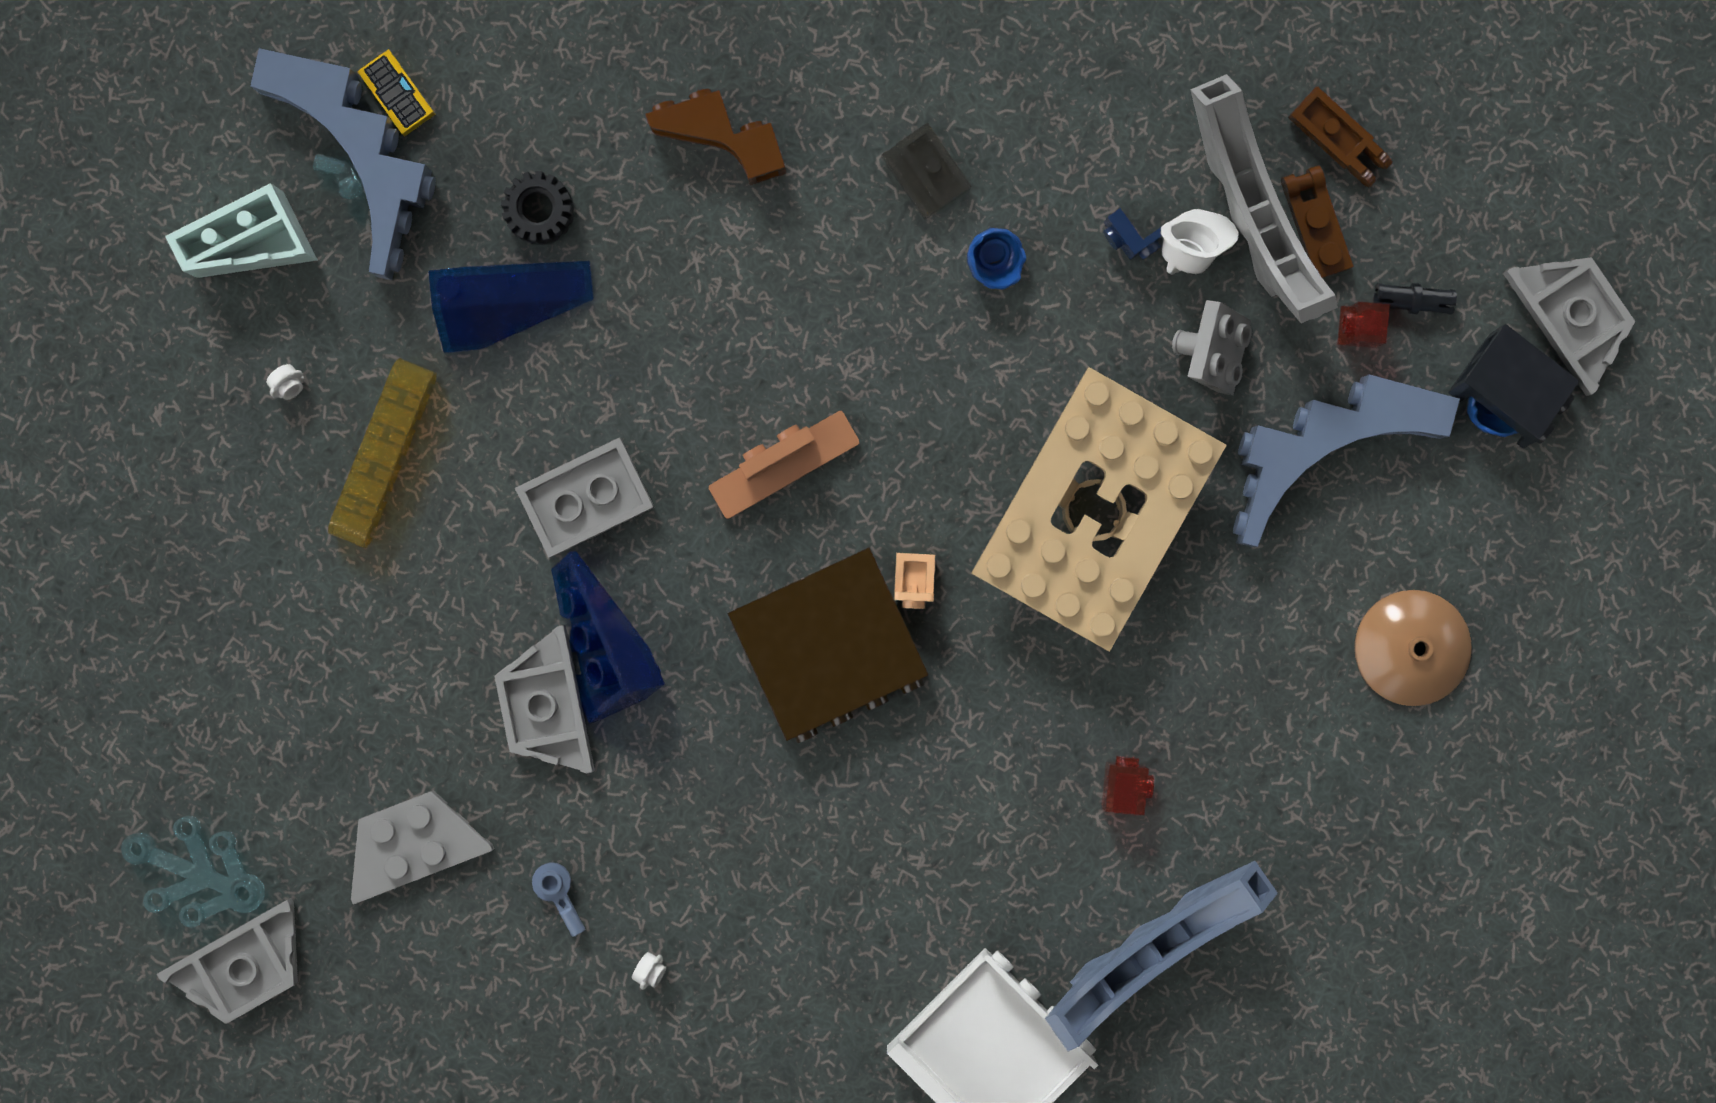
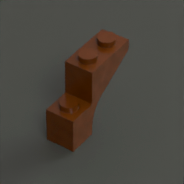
(706, 123)

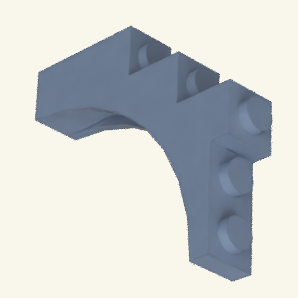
(367, 137)
(1280, 457)
(1154, 947)

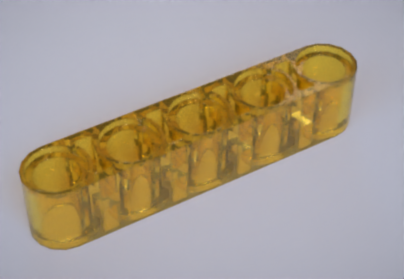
(380, 452)

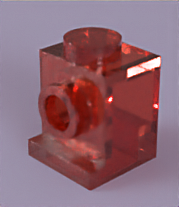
(1363, 324)

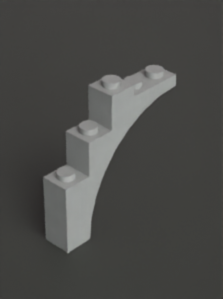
(1253, 203)

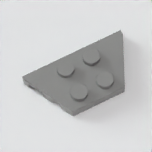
(1576, 314)
(544, 704)
(411, 844)
(241, 966)

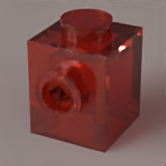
(1126, 786)

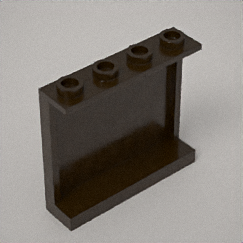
(828, 646)

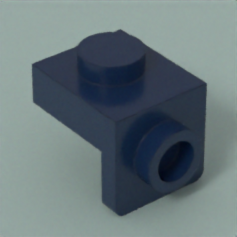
(1124, 235)

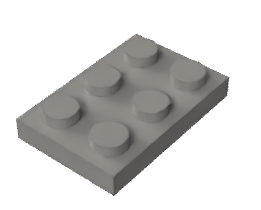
(584, 497)

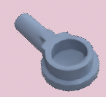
(552, 883)

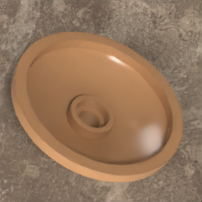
(1387, 647)

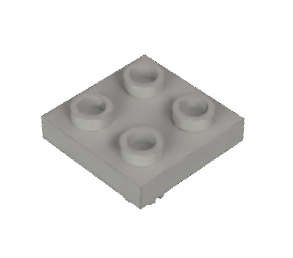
(1216, 347)

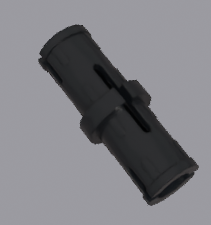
(1416, 298)

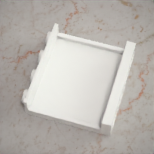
(988, 1041)

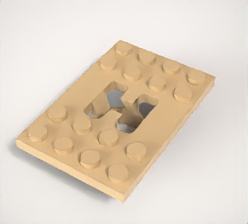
(1133, 447)

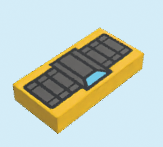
(396, 92)

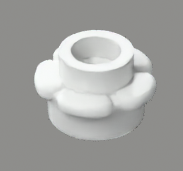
(285, 382)
(649, 971)

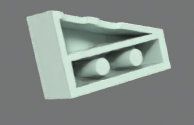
(242, 237)

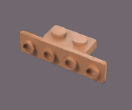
(783, 463)

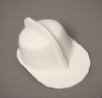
(1196, 240)

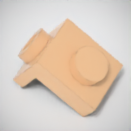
(914, 579)

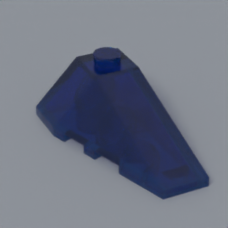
(493, 302)
(610, 652)

